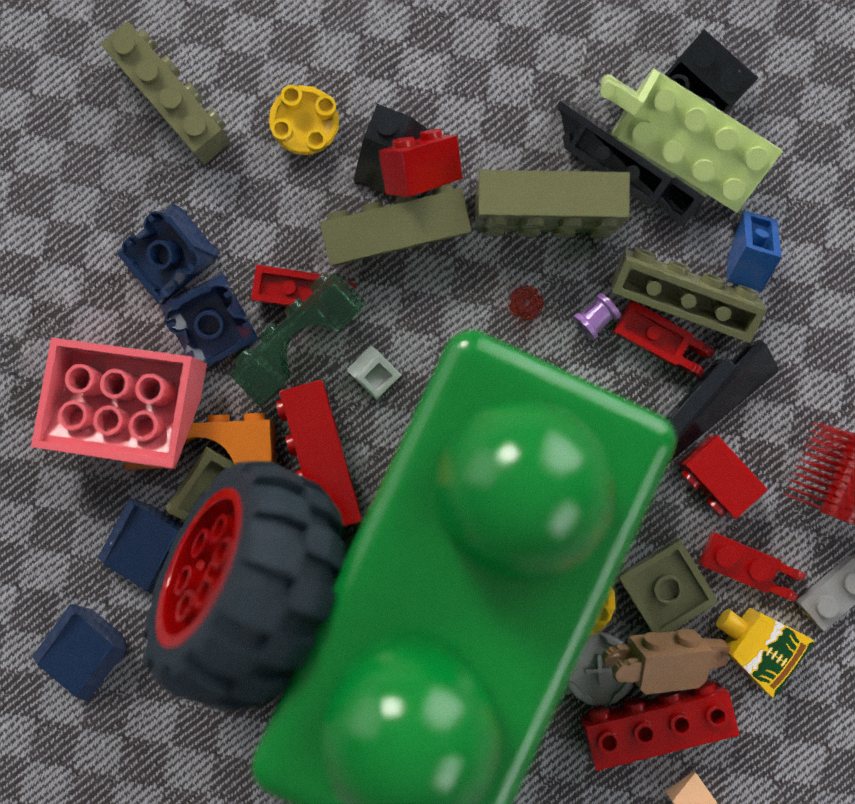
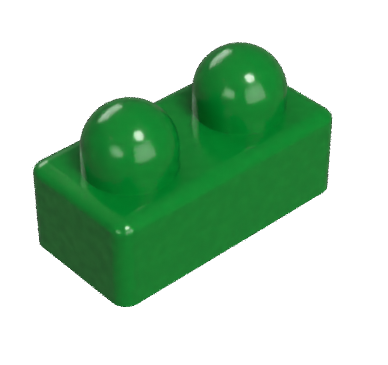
(468, 587)

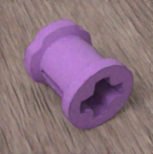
(596, 316)

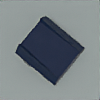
(167, 252)
(209, 321)
(140, 543)
(81, 651)

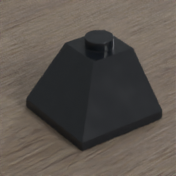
(382, 130)

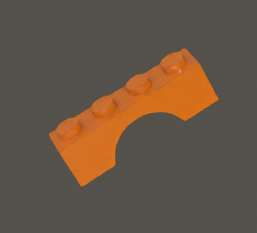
(244, 440)

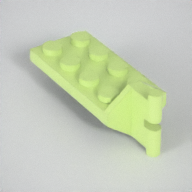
(691, 137)

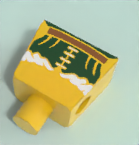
(763, 647)

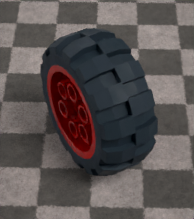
(244, 588)

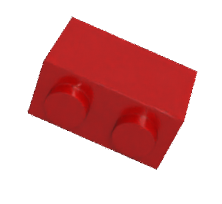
(420, 163)
(721, 477)

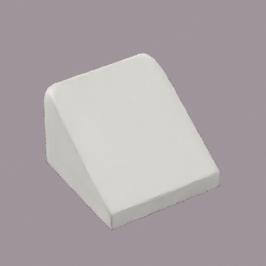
(373, 372)

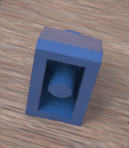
(754, 251)

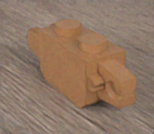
(666, 660)

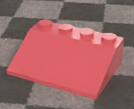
(117, 402)

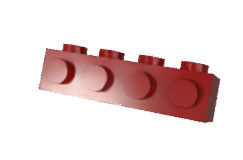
(318, 445)
(658, 725)

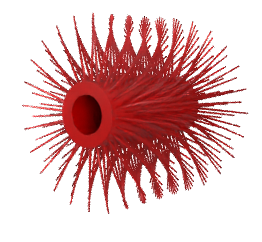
(840, 497)

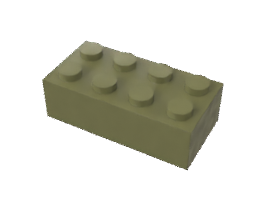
(551, 202)

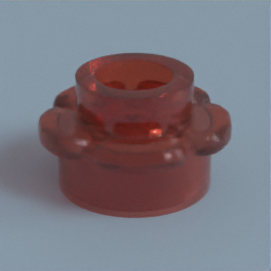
(526, 293)

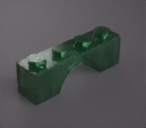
(266, 368)

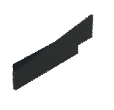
(649, 181)
(719, 392)

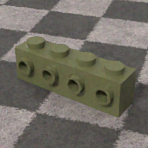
(173, 100)
(396, 226)
(688, 295)

